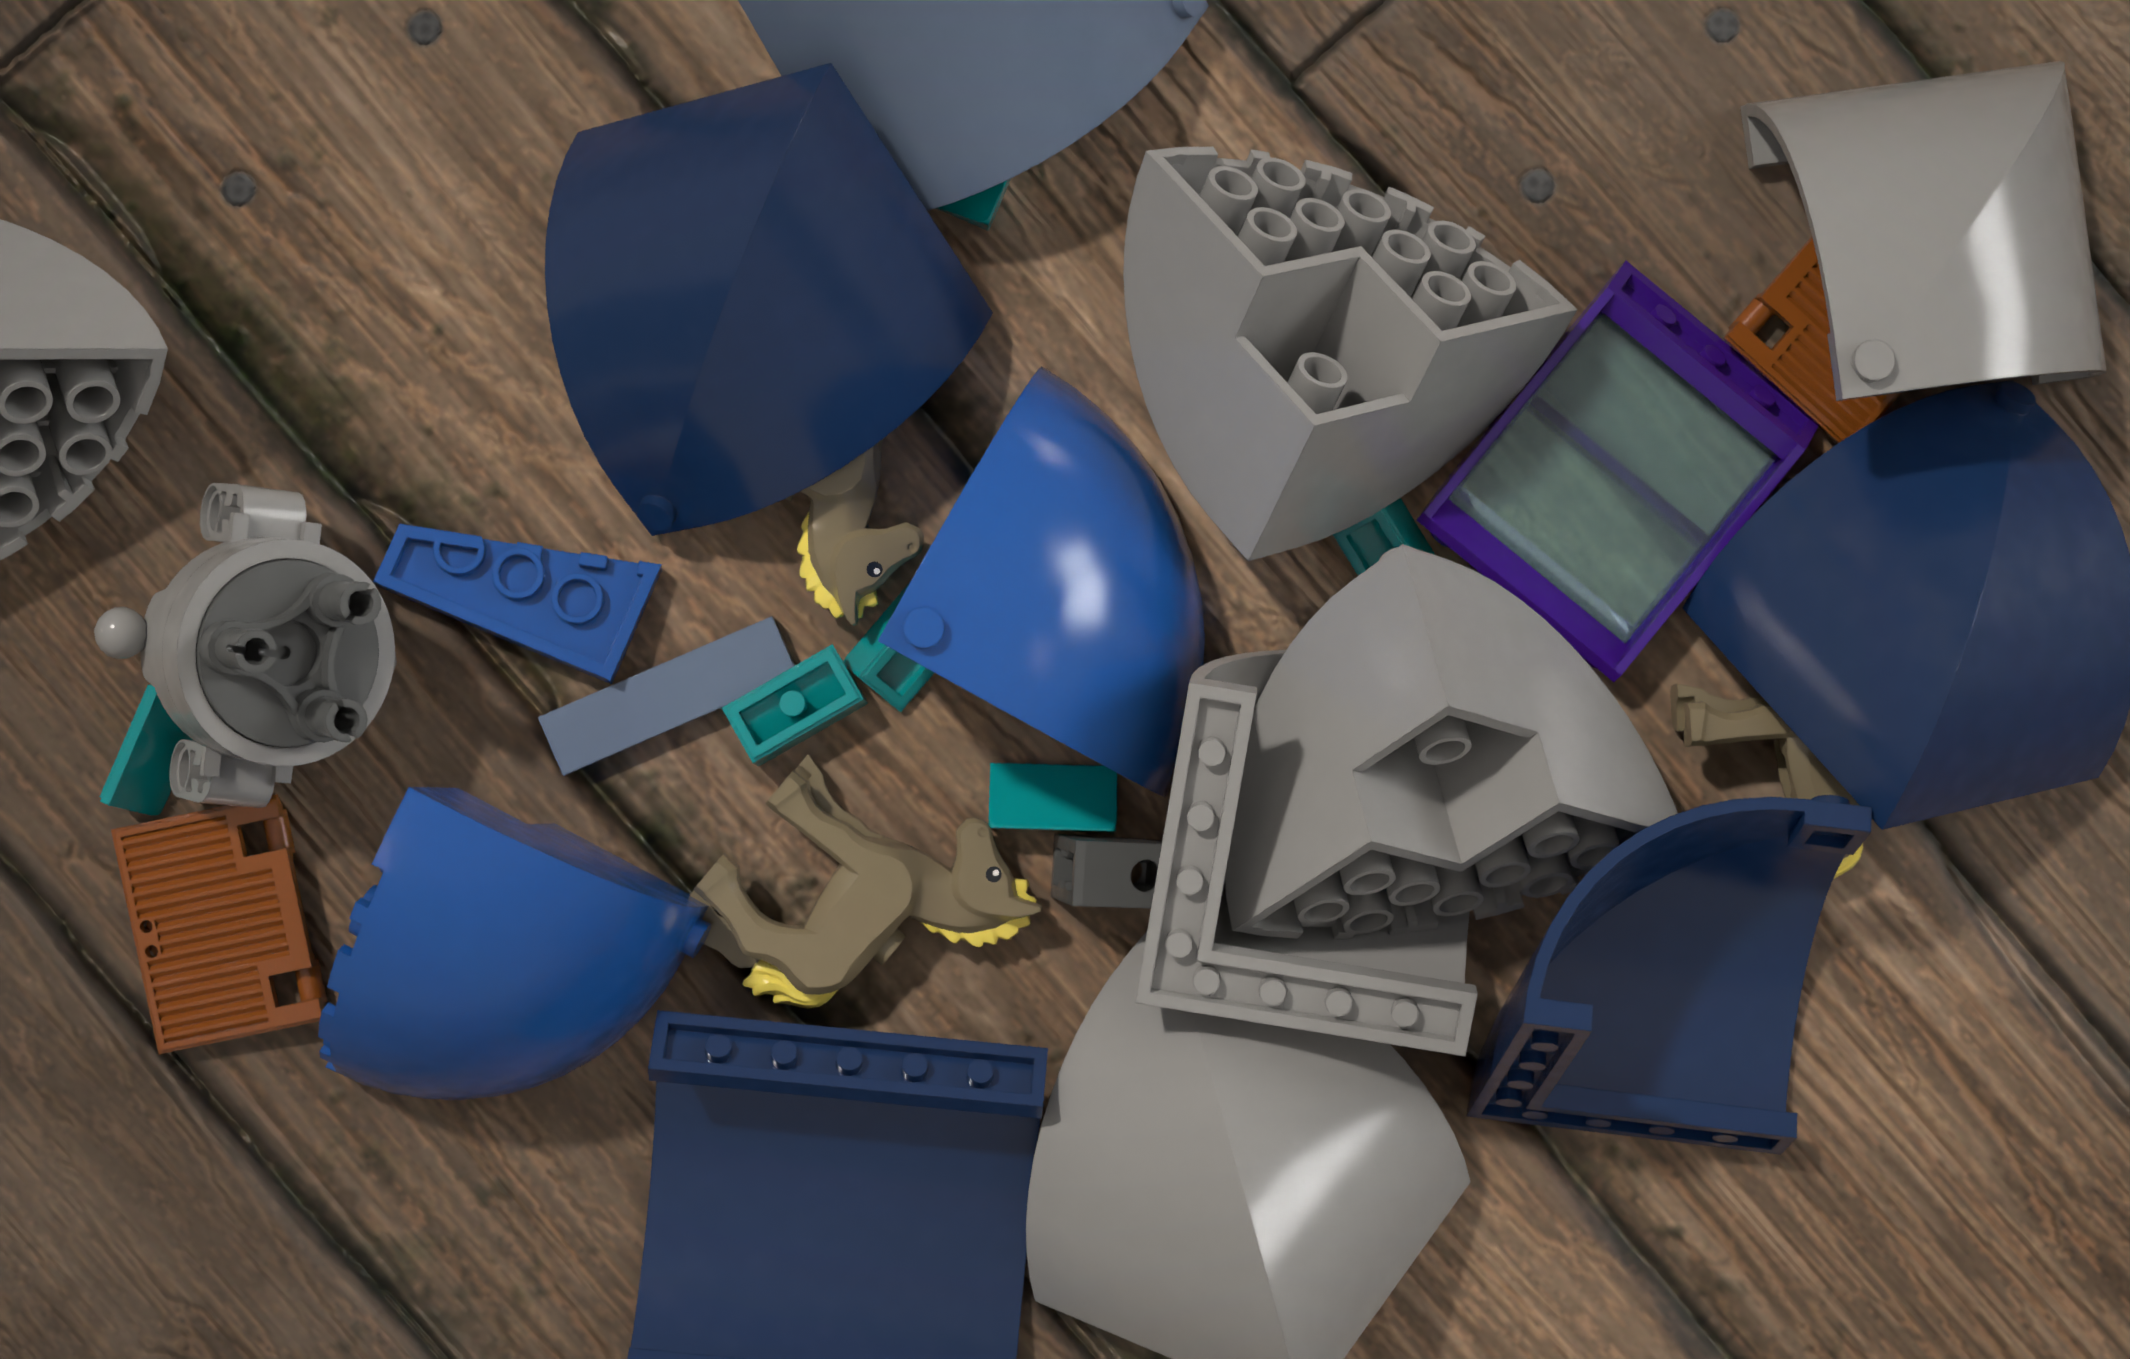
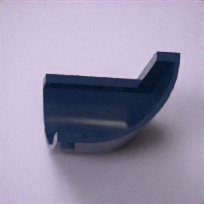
(746, 297)
(1936, 607)
(1674, 980)

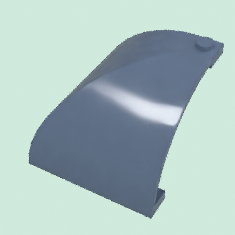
(978, 84)

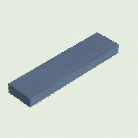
(665, 696)

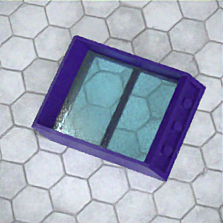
(1619, 471)

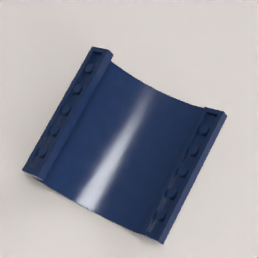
(835, 1193)

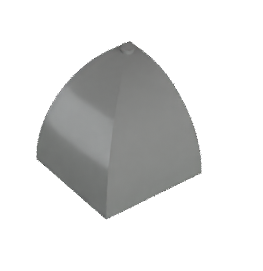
(1943, 227)
(1359, 987)
(1231, 1181)

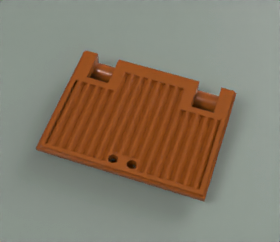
(1801, 358)
(217, 925)

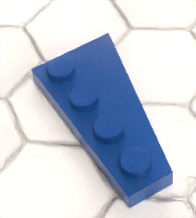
(539, 598)

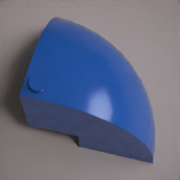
(1064, 588)
(496, 953)

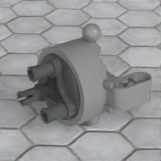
(258, 648)

